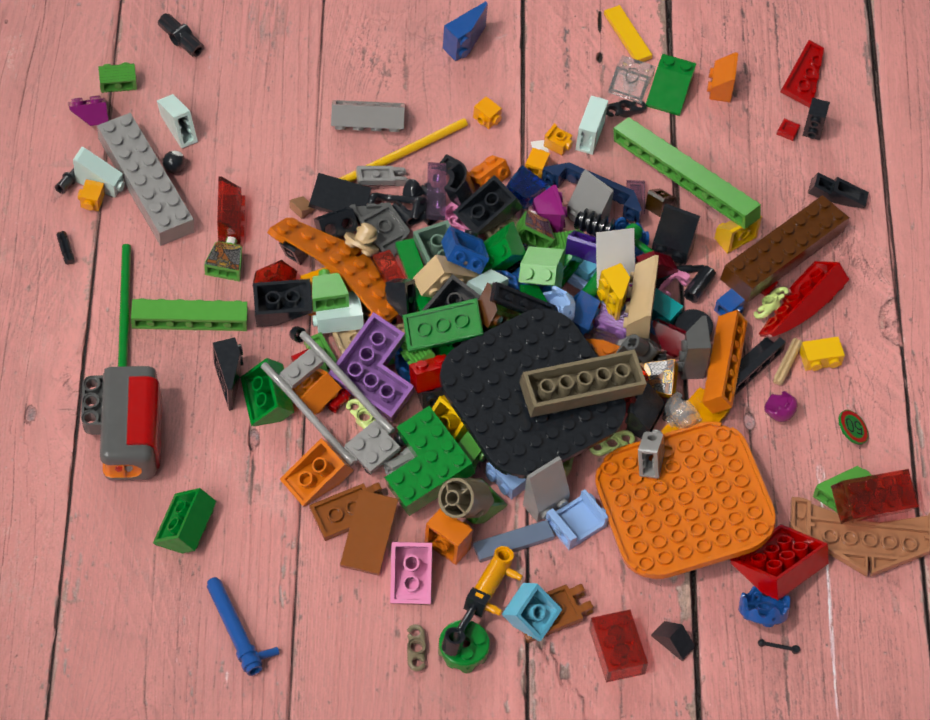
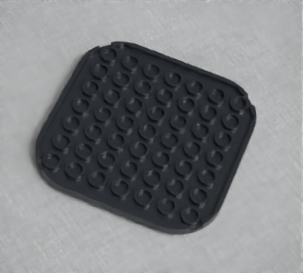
(485, 392)

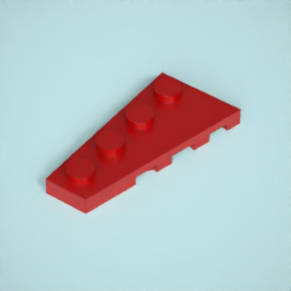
(804, 75)

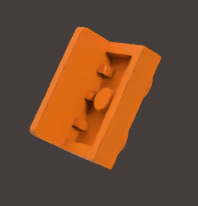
(491, 166)

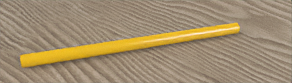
(410, 148)

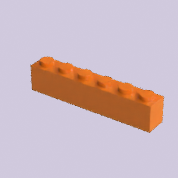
(725, 362)

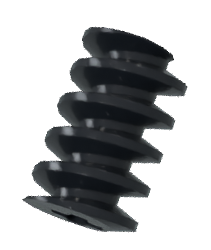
(593, 224)

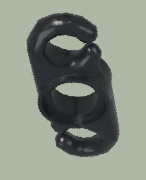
(627, 103)

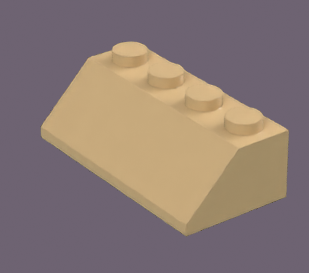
(642, 297)

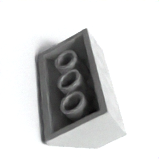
(367, 115)

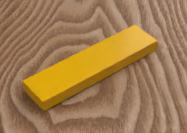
(627, 33)

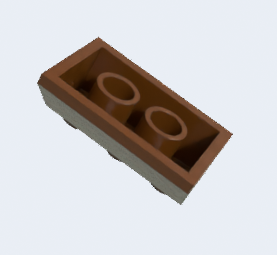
(492, 313)

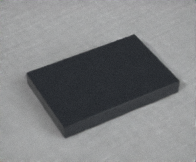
(335, 193)

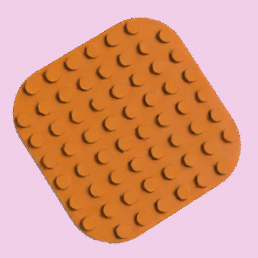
(699, 509)

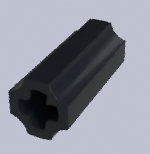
(699, 284)

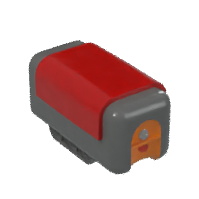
(127, 419)

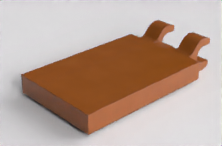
(336, 512)
(571, 611)

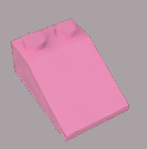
(411, 572)

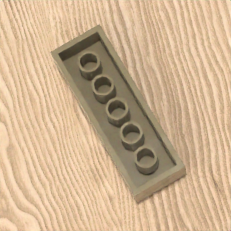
(582, 383)

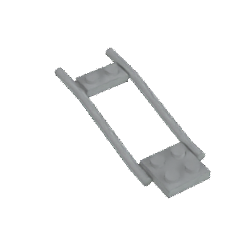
(369, 447)

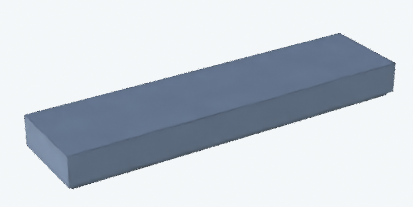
(515, 540)

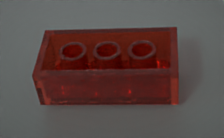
(874, 496)

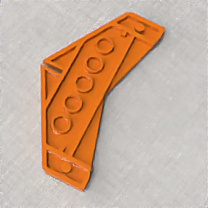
(339, 258)

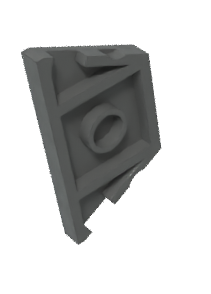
(386, 221)

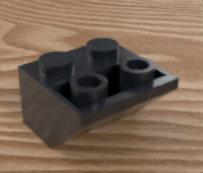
(644, 412)

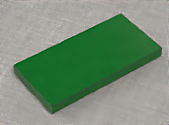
(443, 325)

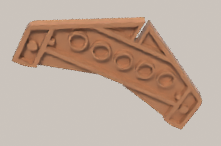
(856, 542)

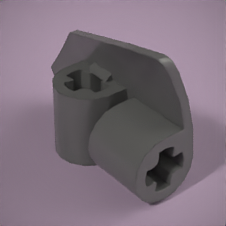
(645, 350)

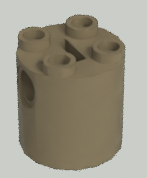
(465, 498)

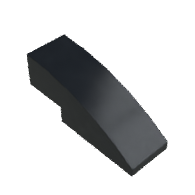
(838, 191)

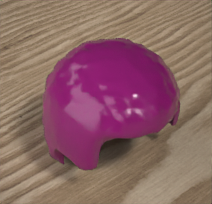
(781, 407)

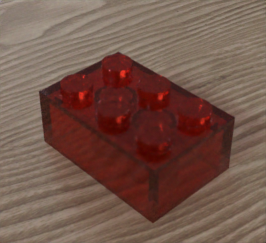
(618, 645)

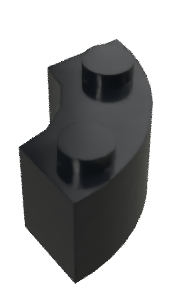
(460, 184)

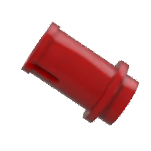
(335, 404)

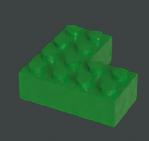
(435, 461)

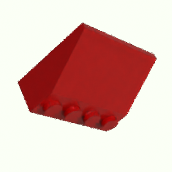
(783, 561)

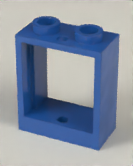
(464, 247)

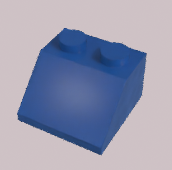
(585, 311)

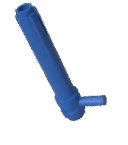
(245, 650)

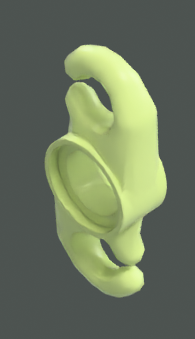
(773, 297)
(361, 410)
(618, 438)

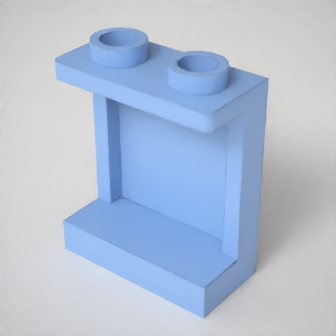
(577, 520)

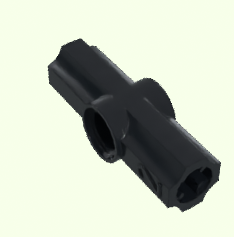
(180, 35)

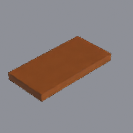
(369, 532)

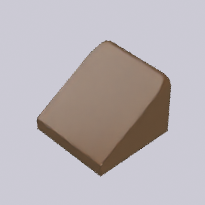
(300, 206)

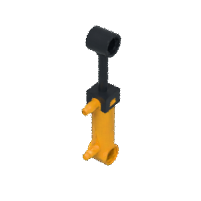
(479, 596)

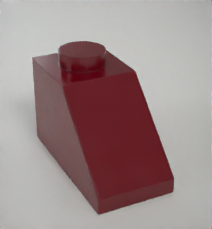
(665, 263)
(669, 336)

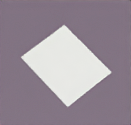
(615, 248)

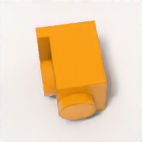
(558, 140)

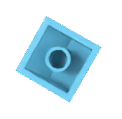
(532, 611)

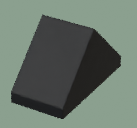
(674, 638)

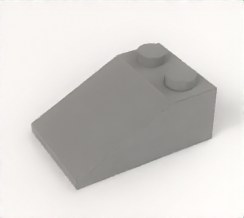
(590, 194)
(546, 489)

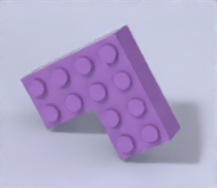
(366, 366)

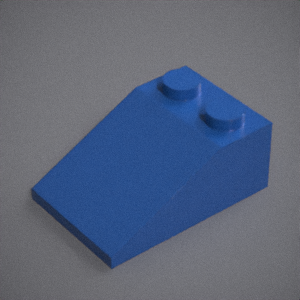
(464, 32)

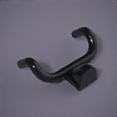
(411, 194)

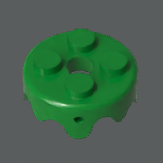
(469, 656)

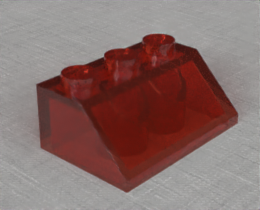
(230, 211)

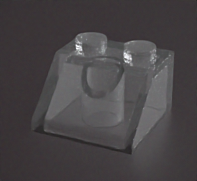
(632, 79)

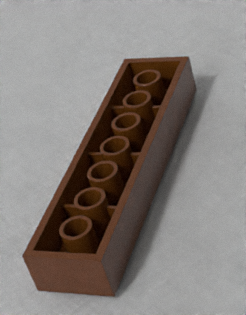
(784, 248)

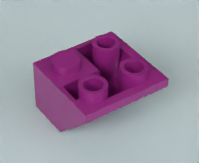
(91, 111)
(550, 207)

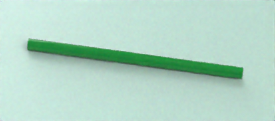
(124, 306)

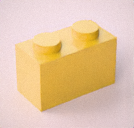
(822, 353)

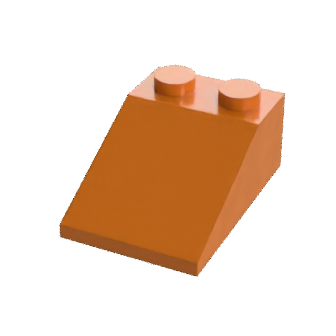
(316, 473)

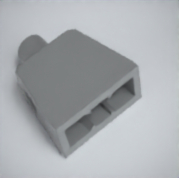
(651, 444)

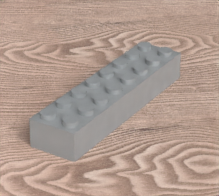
(145, 179)

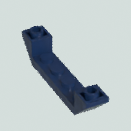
(567, 171)

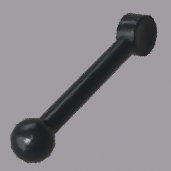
(795, 649)

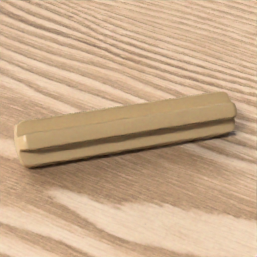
(787, 361)

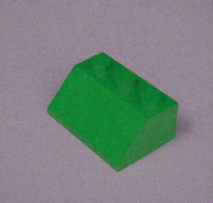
(504, 248)
(263, 397)
(185, 521)

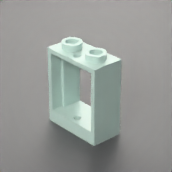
(591, 125)

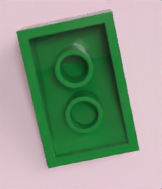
(671, 84)

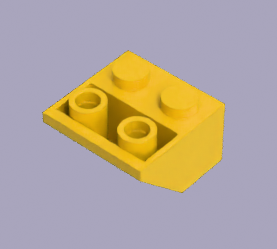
(613, 289)

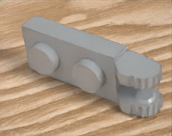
(381, 175)

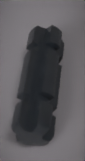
(65, 247)

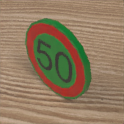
(853, 427)

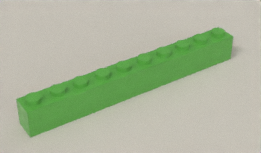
(687, 173)

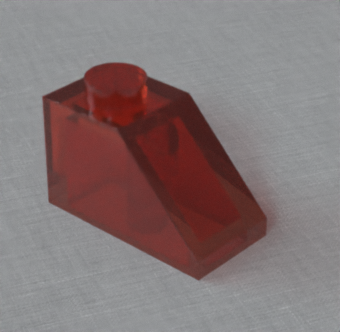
(275, 272)

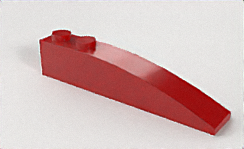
(807, 297)

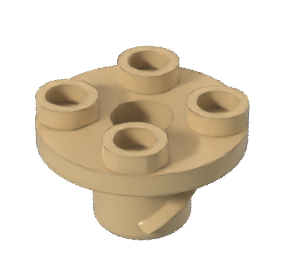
(363, 239)

